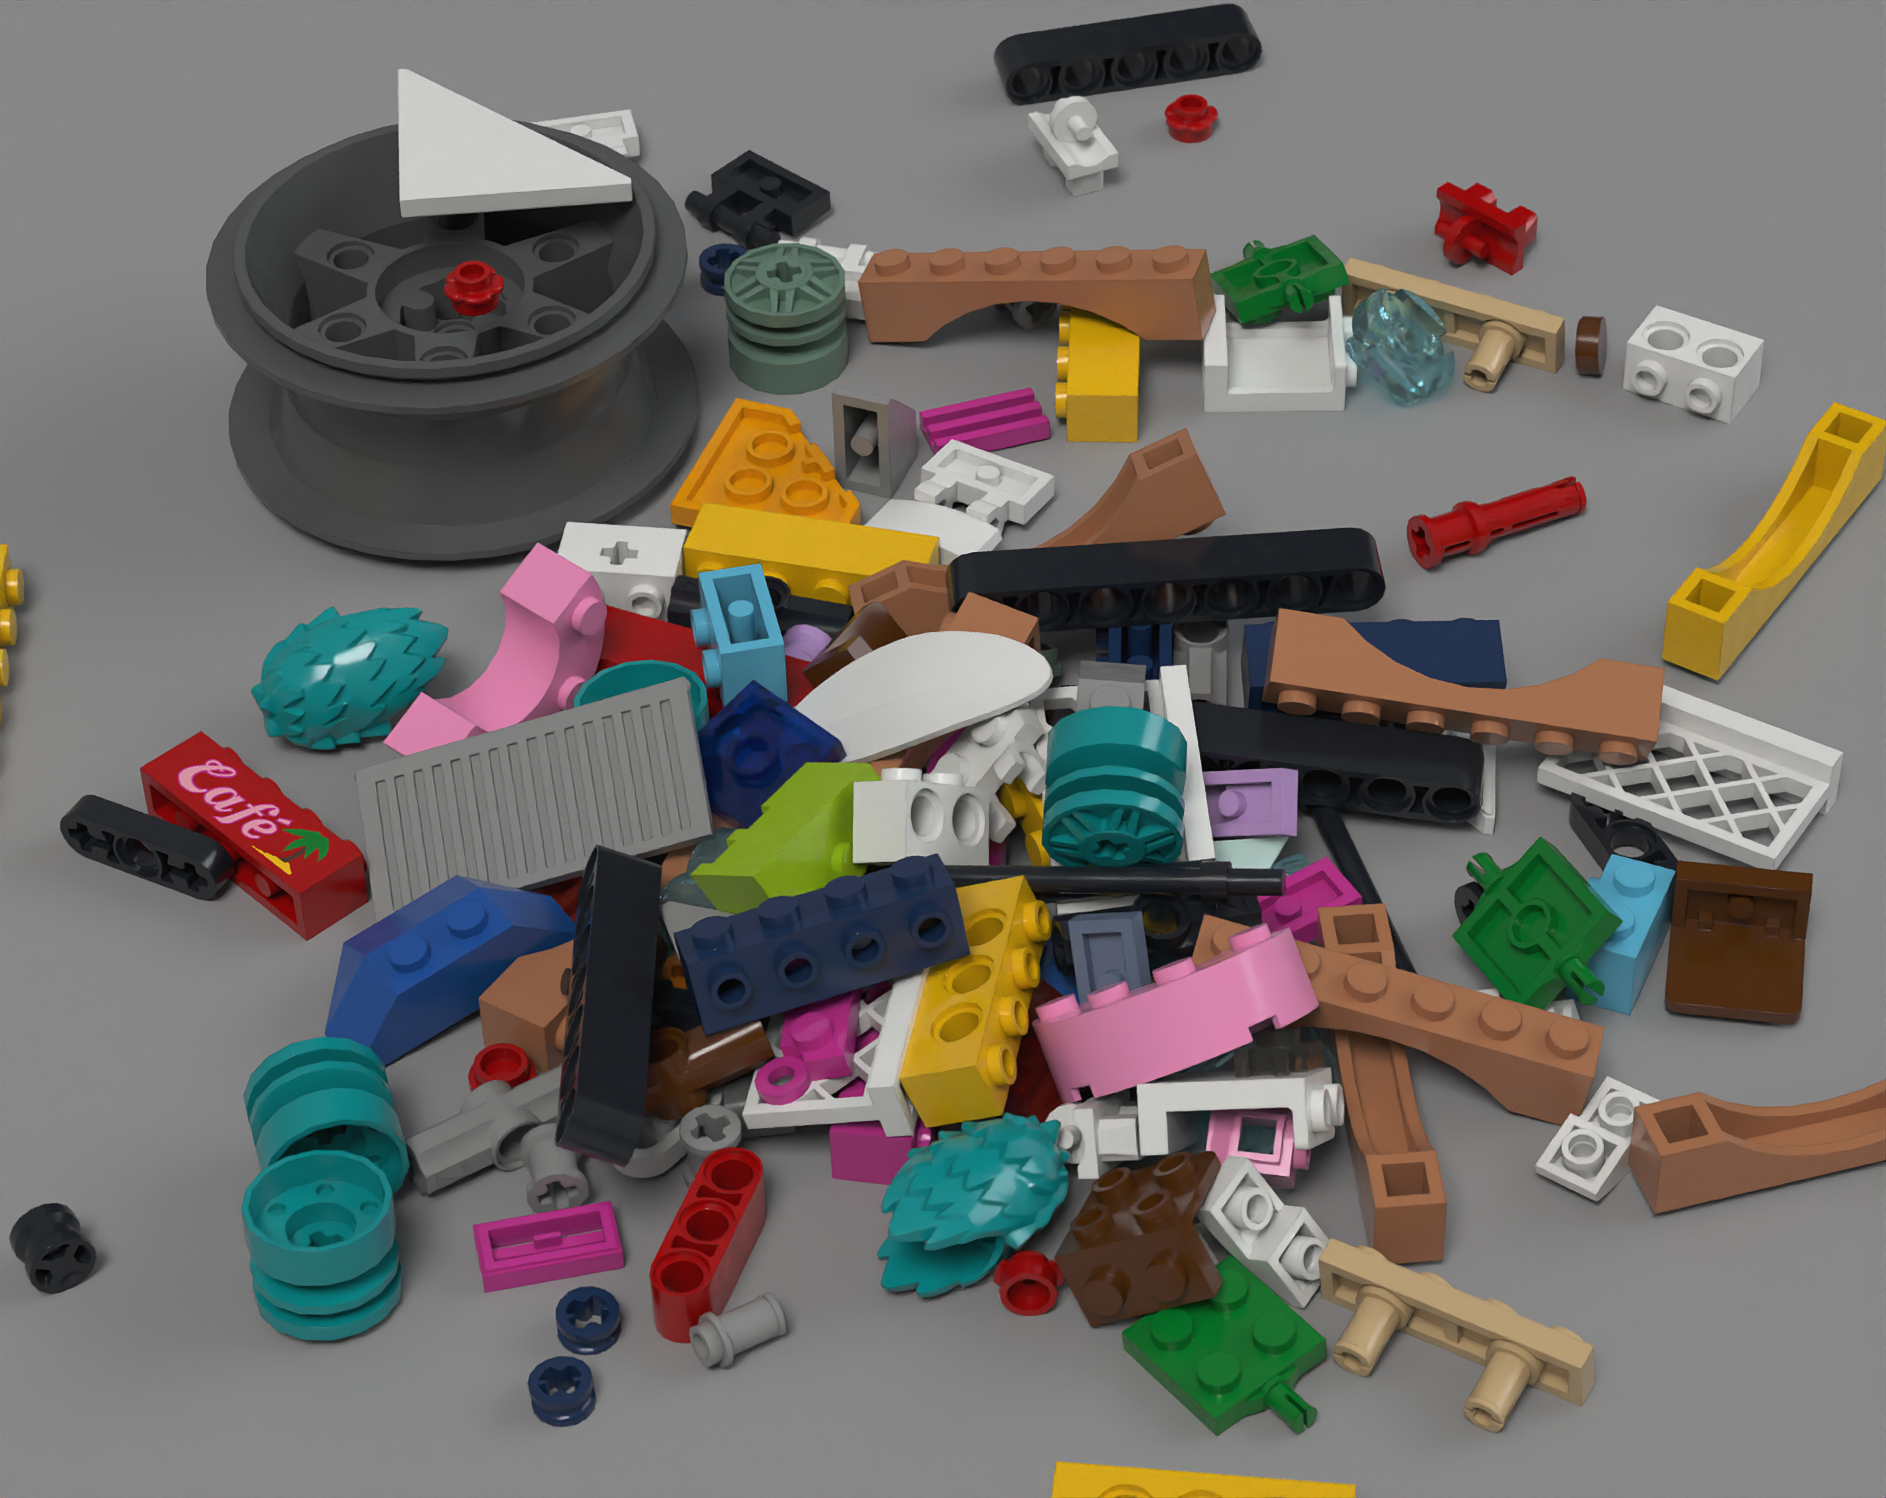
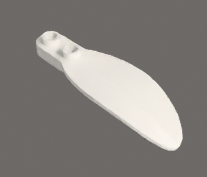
(924, 690)

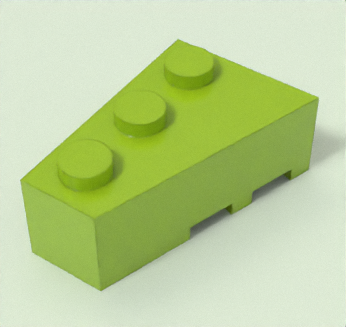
(795, 843)

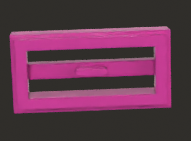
(987, 422)
(549, 1254)

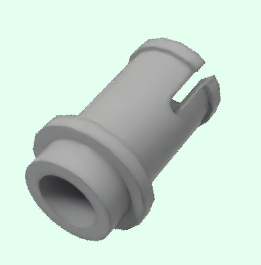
(722, 1336)

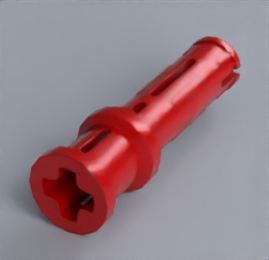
(1473, 526)

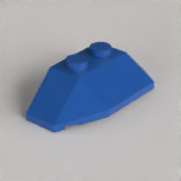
(435, 961)

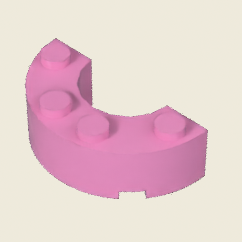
(541, 663)
(1176, 1020)

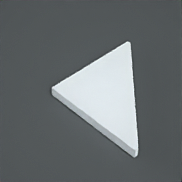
(477, 161)

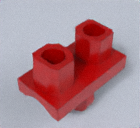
(1477, 227)

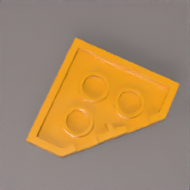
(765, 465)

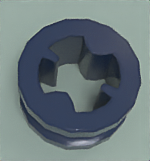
(714, 264)
(582, 1305)
(561, 1407)

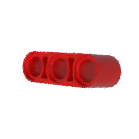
(708, 1242)

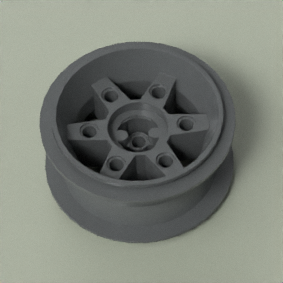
(437, 429)

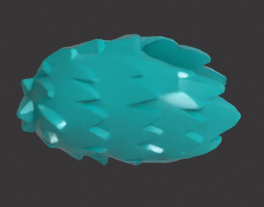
(347, 675)
(970, 1202)

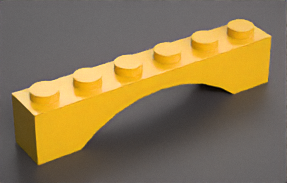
(1728, 603)

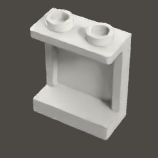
(1277, 363)
(1170, 1105)

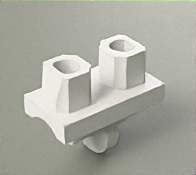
(1075, 144)
(1099, 1132)

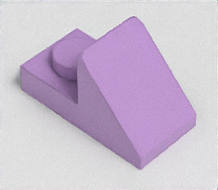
(1252, 803)

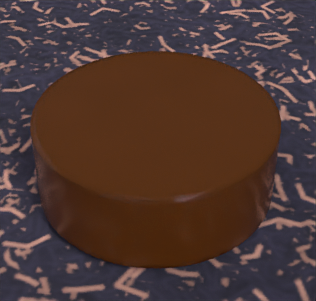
(1591, 345)

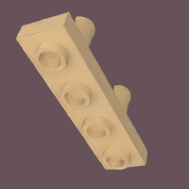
(1475, 321)
(1432, 1310)

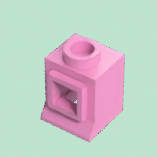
(1276, 1169)

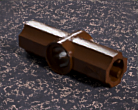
(690, 1064)

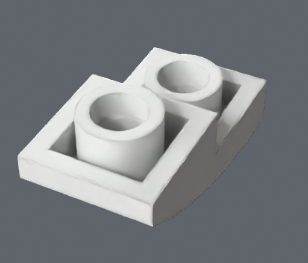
(956, 530)
(1594, 1149)
(1262, 1233)

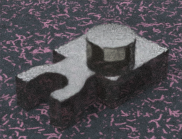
(1278, 1054)

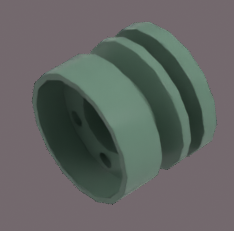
(786, 318)

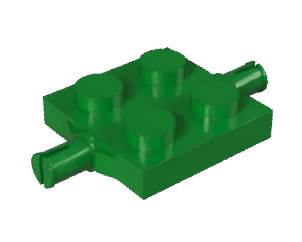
(1279, 278)
(1536, 927)
(1230, 1352)

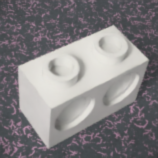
(1693, 364)
(920, 818)

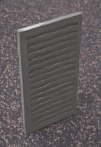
(537, 797)

